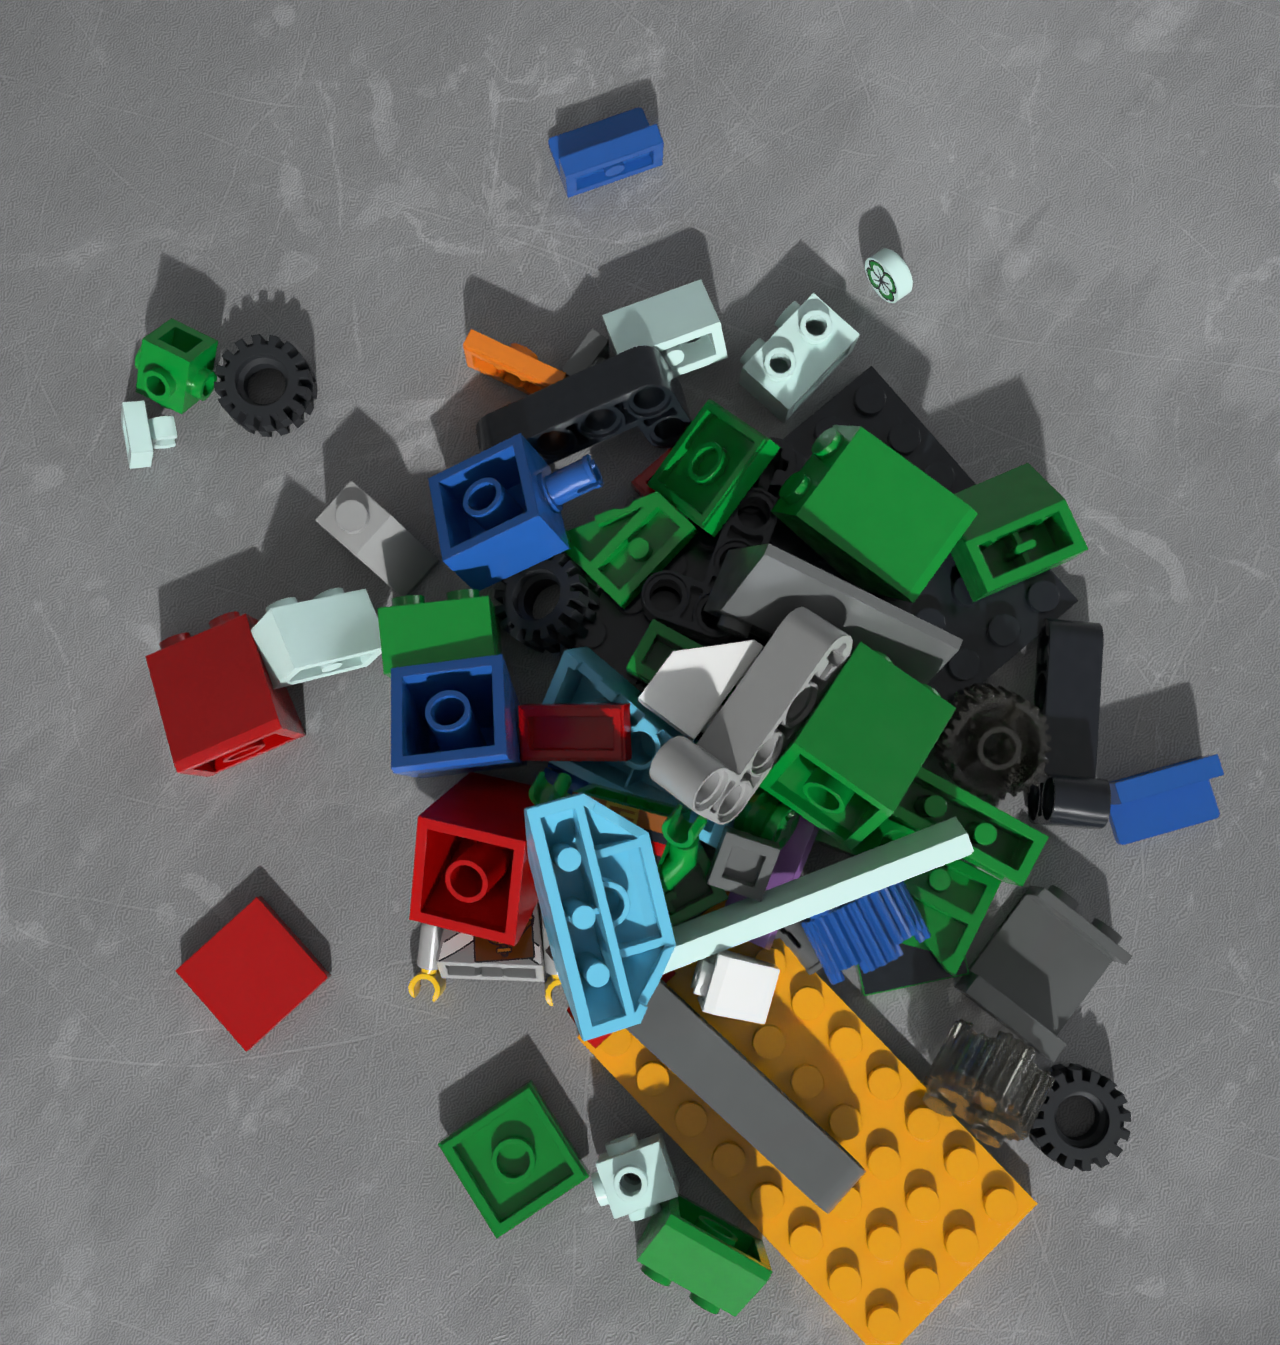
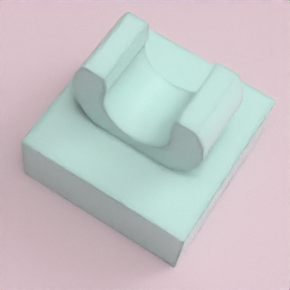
(145, 434)

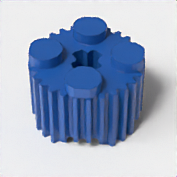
(865, 931)

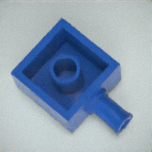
(505, 510)

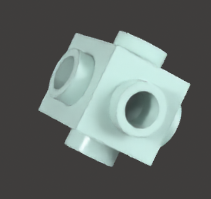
(644, 1158)

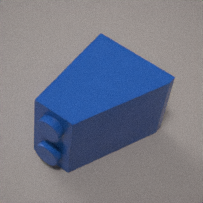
(454, 718)

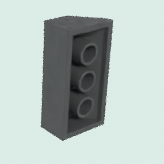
(766, 584)

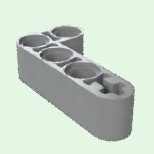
(756, 720)

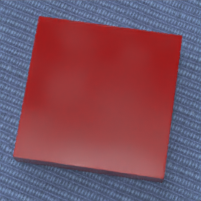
(253, 973)

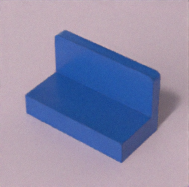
(606, 151)
(1164, 799)

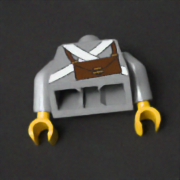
(464, 956)

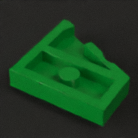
(630, 545)
(953, 907)

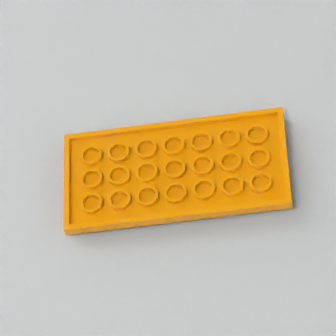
(929, 1188)

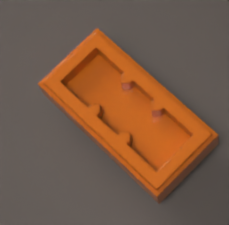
(509, 364)

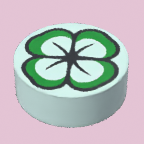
(888, 275)

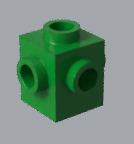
(176, 366)

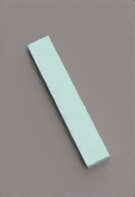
(819, 891)

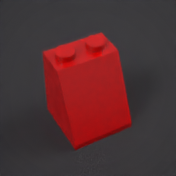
(219, 698)
(475, 861)

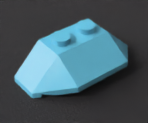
(599, 910)

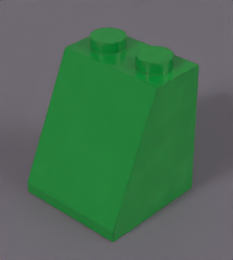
(872, 513)
(859, 747)

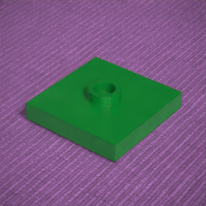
(713, 466)
(514, 1159)

